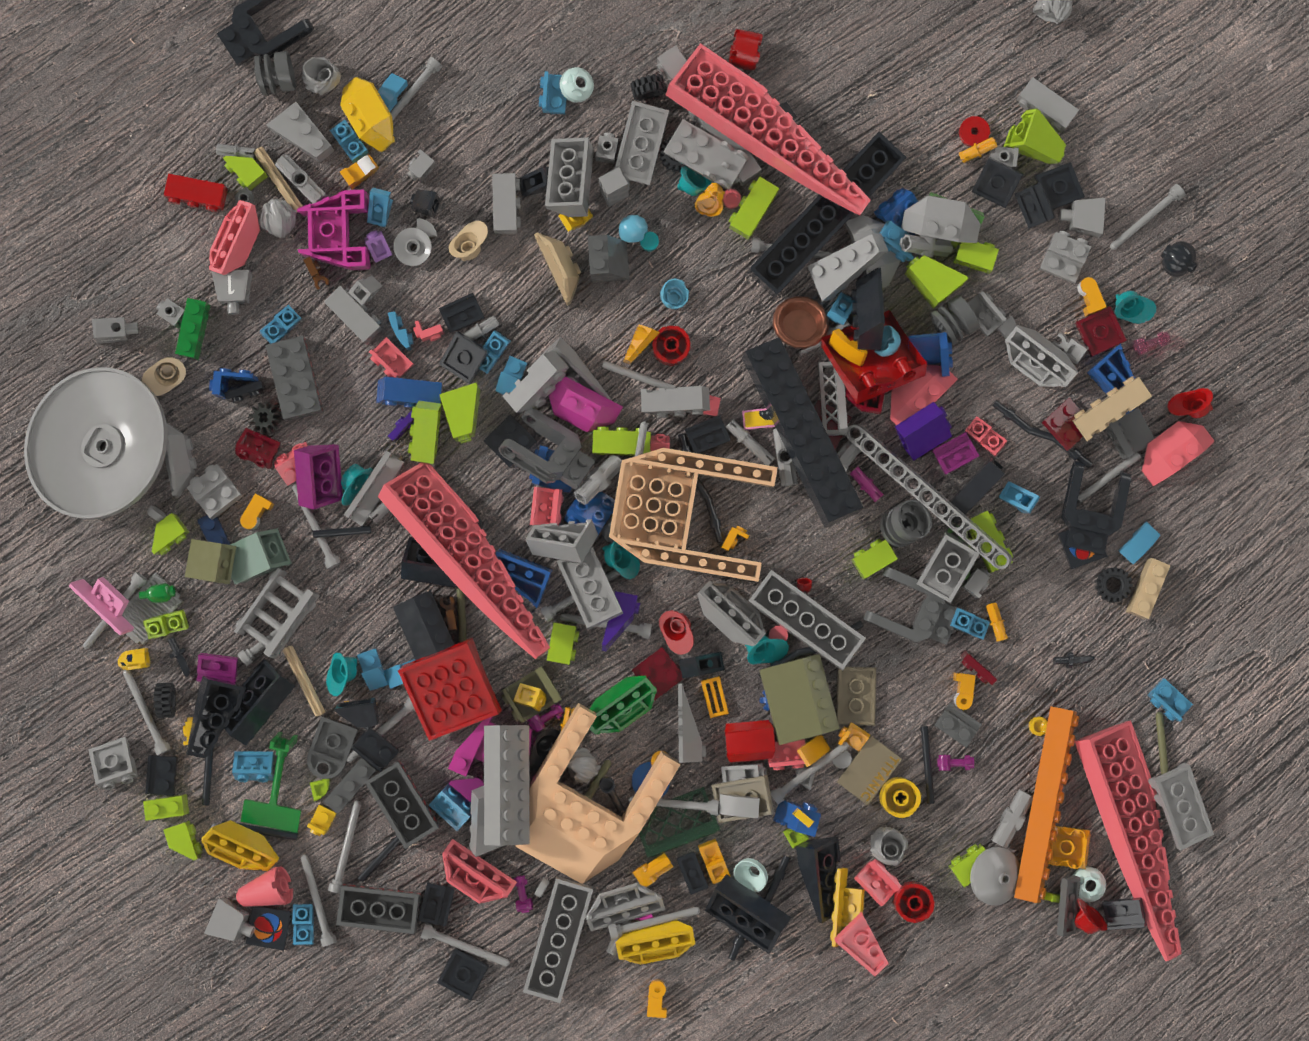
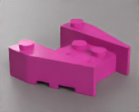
(330, 230)
(473, 749)

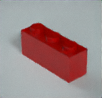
(195, 192)

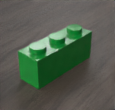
(192, 329)

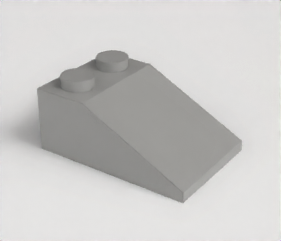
(948, 567)

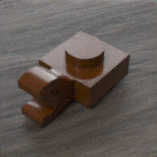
(314, 268)
(450, 618)

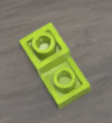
(166, 624)

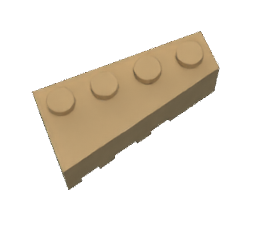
(1111, 408)

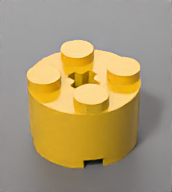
(907, 805)

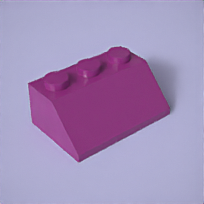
(318, 475)

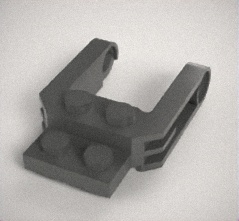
(565, 463)
(932, 617)

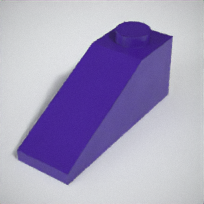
(617, 625)

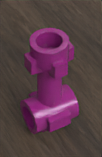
(537, 722)
(945, 763)
(523, 904)

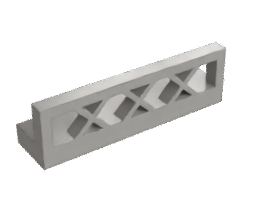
(840, 401)
(367, 498)

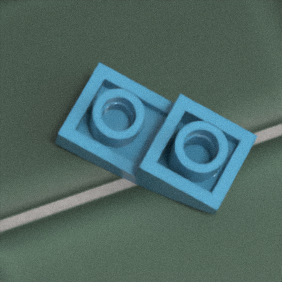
(392, 89)
(349, 141)
(280, 325)
(403, 335)
(496, 345)
(1139, 543)
(970, 623)
(303, 924)

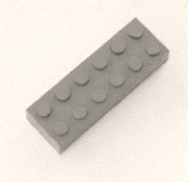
(807, 620)
(506, 785)
(558, 939)

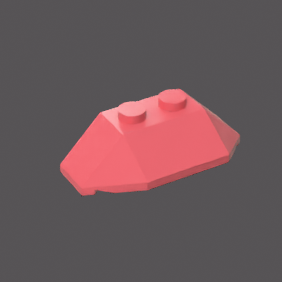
(234, 239)
(919, 393)
(1174, 450)
(475, 875)

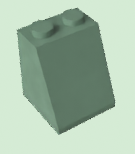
(258, 556)

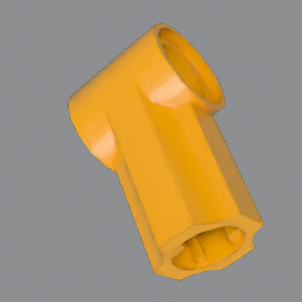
(648, 873)

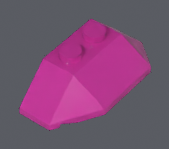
(582, 406)

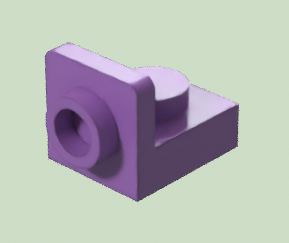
(377, 245)

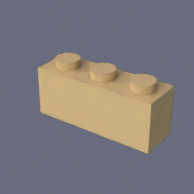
(1148, 588)

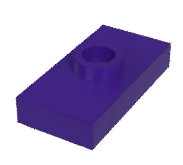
(402, 426)

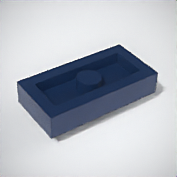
(213, 530)

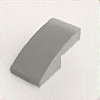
(739, 806)

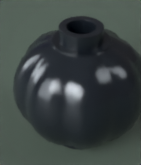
(1179, 259)

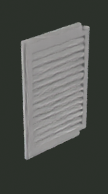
(143, 609)

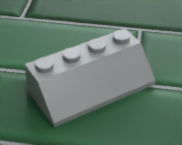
(569, 176)

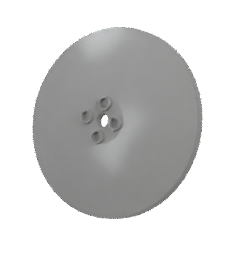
(67, 435)

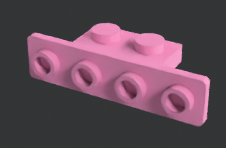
(105, 602)

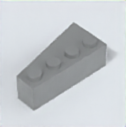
(845, 265)

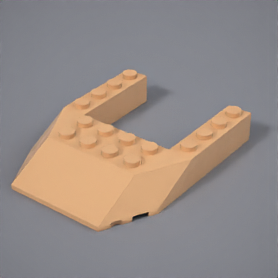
(657, 505)
(574, 830)

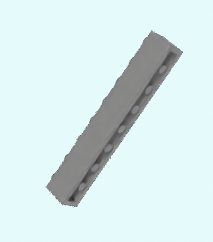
(670, 64)

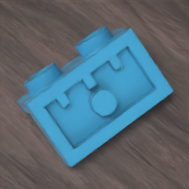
(552, 99)
(892, 235)
(1170, 700)
(253, 766)
(452, 807)

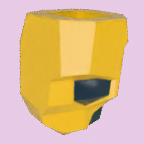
(134, 659)

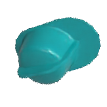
(692, 182)
(1134, 308)
(353, 481)
(621, 560)
(767, 651)
(340, 672)

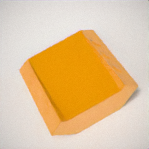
(640, 340)
(1071, 847)

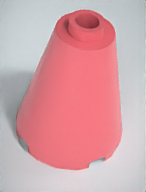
(267, 889)

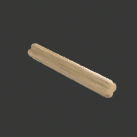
(277, 178)
(303, 681)

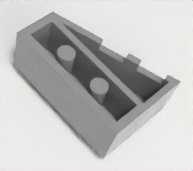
(538, 384)
(675, 401)
(562, 541)
(476, 842)

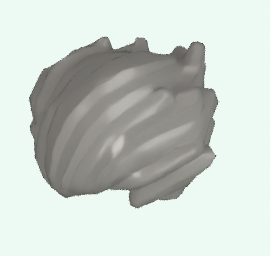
(1053, 10)
(320, 75)
(277, 218)
(583, 766)
(888, 845)

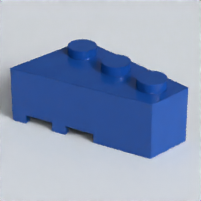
(1111, 371)
(407, 392)
(527, 576)
(785, 817)

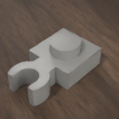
(1074, 349)

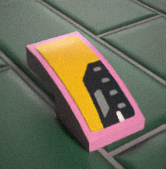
(757, 419)

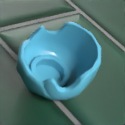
(632, 228)
(674, 294)
(890, 342)

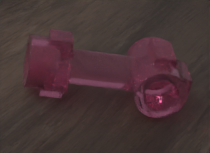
(1141, 346)

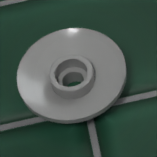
(403, 244)

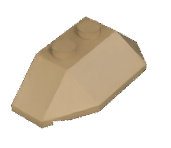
(560, 265)

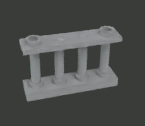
(294, 614)

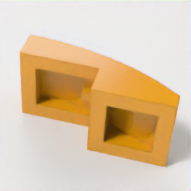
(847, 348)
(813, 750)
(713, 860)

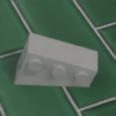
(301, 132)

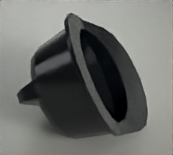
(541, 746)

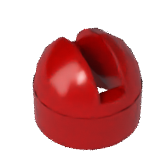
(804, 584)

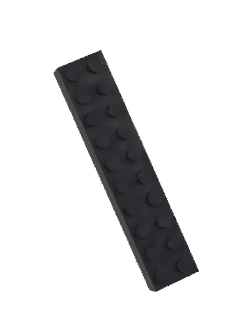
(823, 218)
(802, 432)

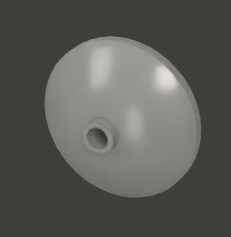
(988, 875)

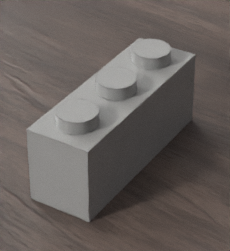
(1052, 106)
(614, 186)
(506, 203)
(353, 314)

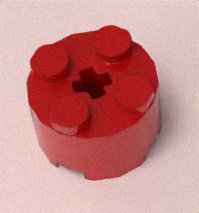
(744, 49)
(682, 345)
(917, 912)

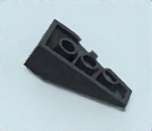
(213, 709)
(818, 867)

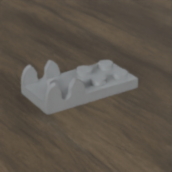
(642, 141)
(706, 154)
(590, 590)
(1182, 806)

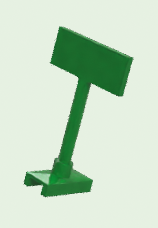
(271, 813)

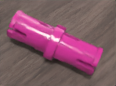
(866, 484)

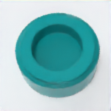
(650, 241)

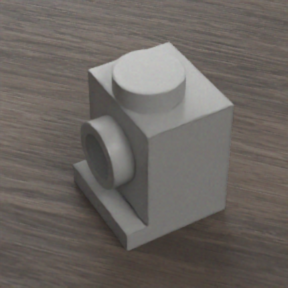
(1011, 153)
(607, 155)
(421, 166)
(365, 289)
(175, 317)
(976, 582)

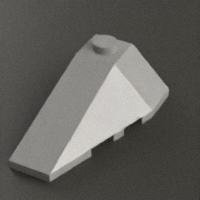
(577, 369)
(689, 740)

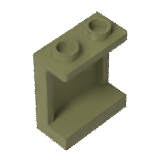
(210, 561)
(538, 679)

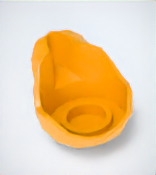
(710, 201)

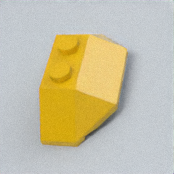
(368, 113)
(239, 846)
(655, 942)

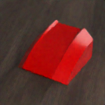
(749, 740)

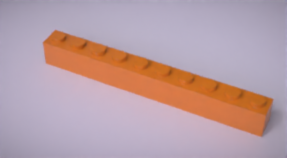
(1045, 805)

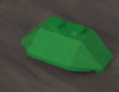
(622, 704)

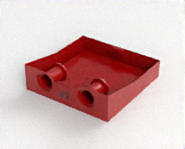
(878, 372)
(449, 689)

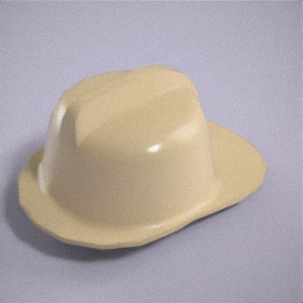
(468, 241)
(164, 375)

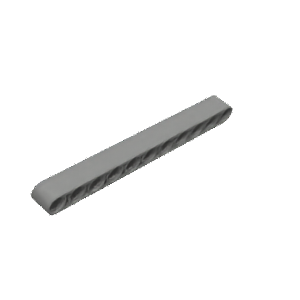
(938, 498)

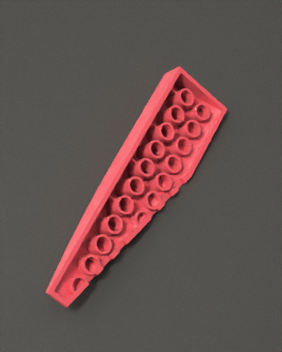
(757, 123)
(460, 548)
(1130, 817)

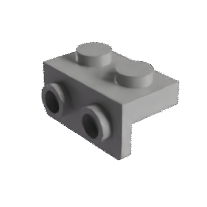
(987, 313)

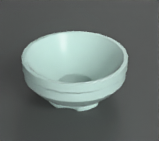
(571, 90)
(1091, 874)
(746, 877)

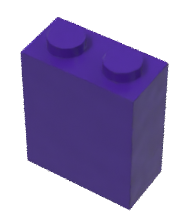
(924, 430)

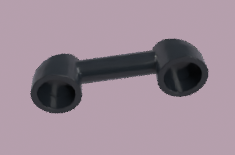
(607, 785)

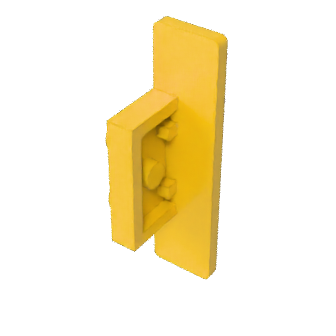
(848, 903)

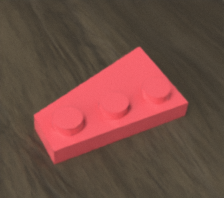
(862, 945)

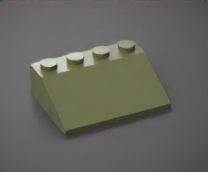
(799, 699)

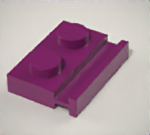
(955, 453)
(217, 667)

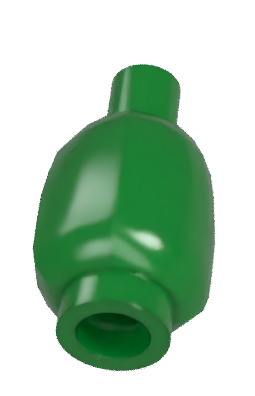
(158, 593)

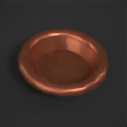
(800, 322)

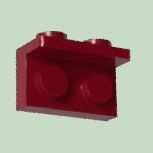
(257, 448)

